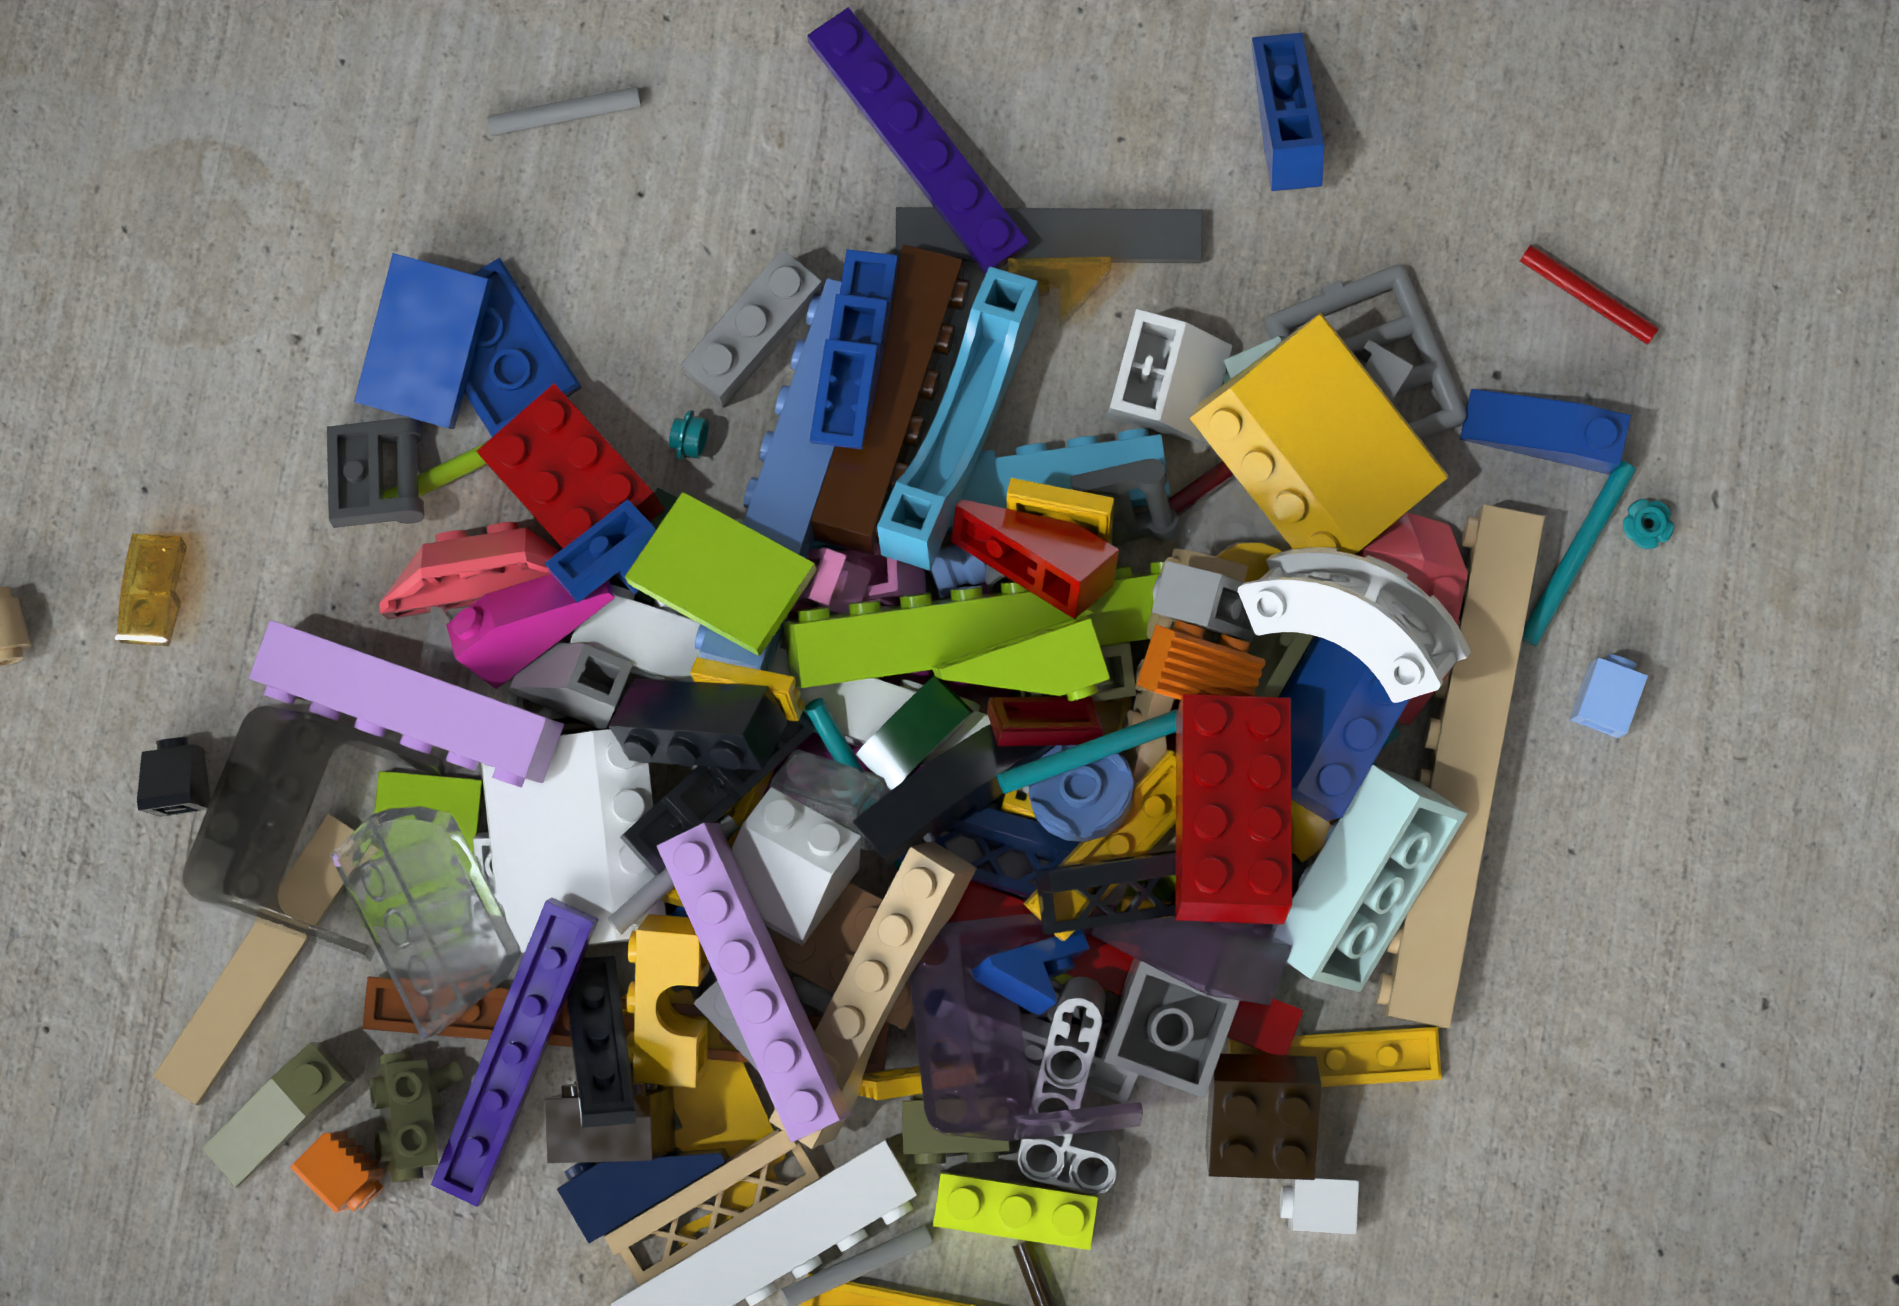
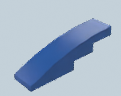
(854, 349)

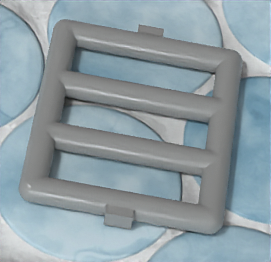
(1412, 323)

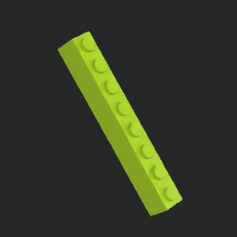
(929, 632)

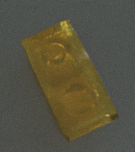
(148, 590)

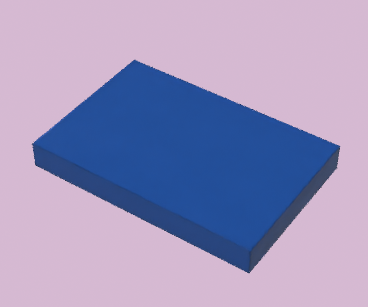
(423, 341)
(512, 355)

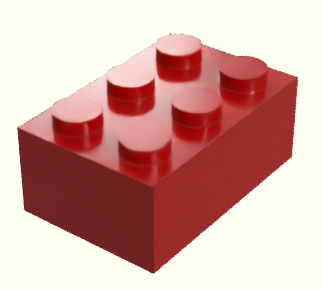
(564, 468)

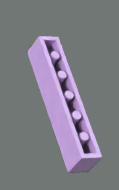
(406, 702)
(754, 980)

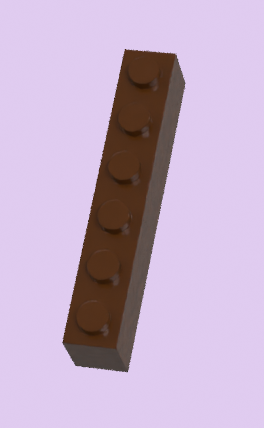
(918, 332)

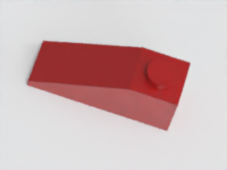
(1039, 553)

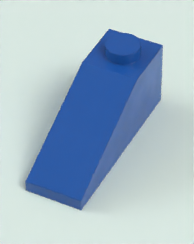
(1288, 112)
(1547, 429)

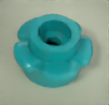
(689, 435)
(1648, 537)

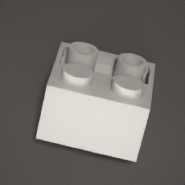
(1167, 375)

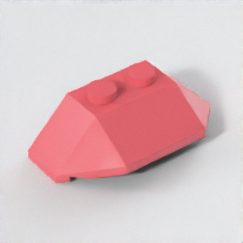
(1433, 563)
(464, 568)

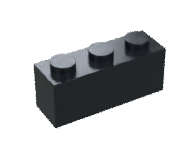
(698, 724)

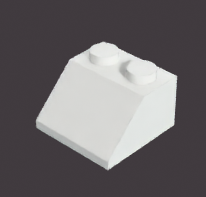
(794, 863)

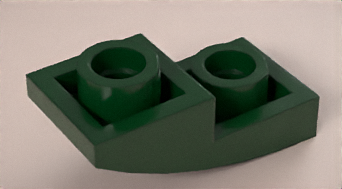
(915, 732)

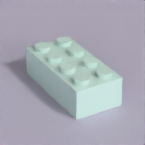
(1367, 878)

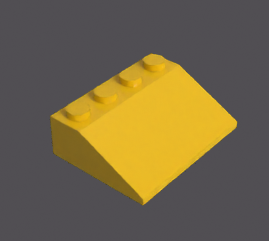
(1318, 442)

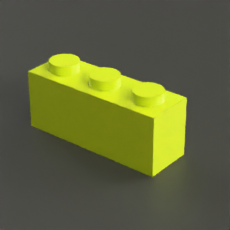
(1015, 1210)

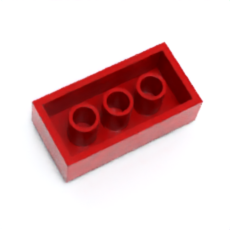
(1233, 809)

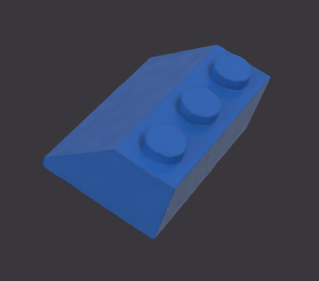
(1336, 726)

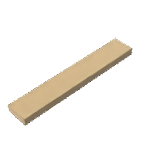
(254, 970)

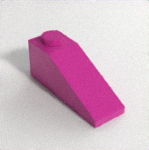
(518, 625)

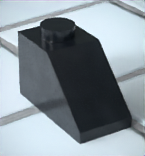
(173, 779)

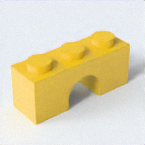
(665, 1043)

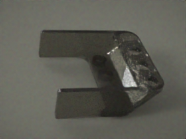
(262, 811)

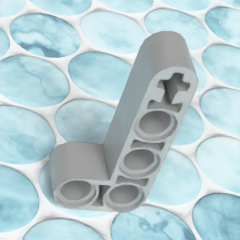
(1067, 1082)

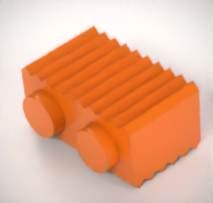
(1188, 664)
(340, 1172)

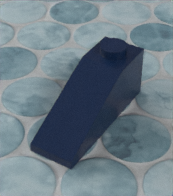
(614, 1192)

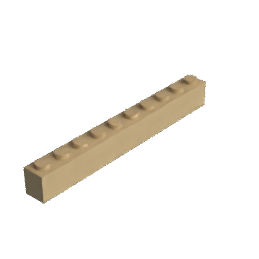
(1465, 761)

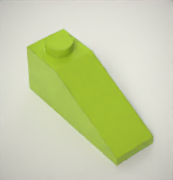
(1047, 661)

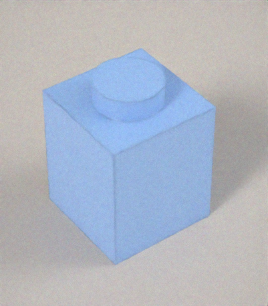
(1609, 695)

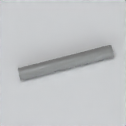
(564, 111)
(656, 888)
(856, 1266)

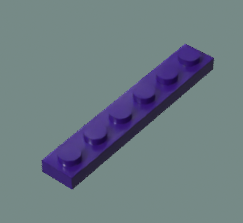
(917, 141)
(514, 1051)

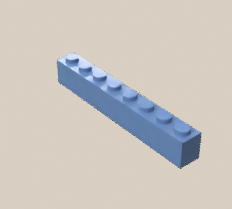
(791, 476)

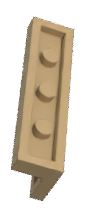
(696, 1193)

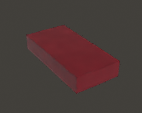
(1043, 721)

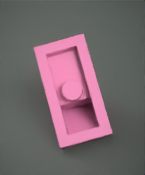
(835, 582)

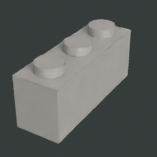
(752, 328)

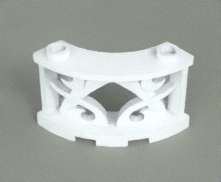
(1364, 609)

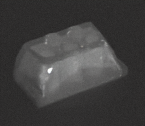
(427, 912)

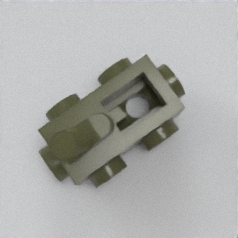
(406, 1105)

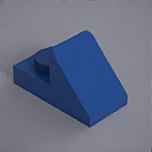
(602, 552)
(1025, 971)

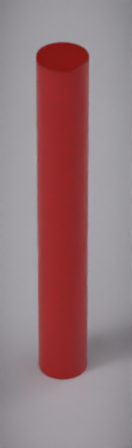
(1589, 294)

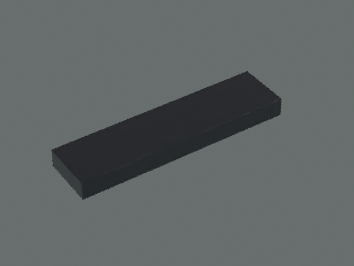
(600, 1045)

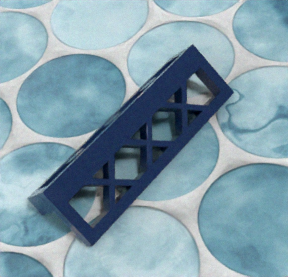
(1009, 834)

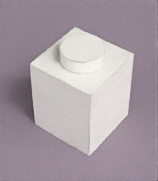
(1321, 1205)

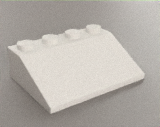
(566, 836)

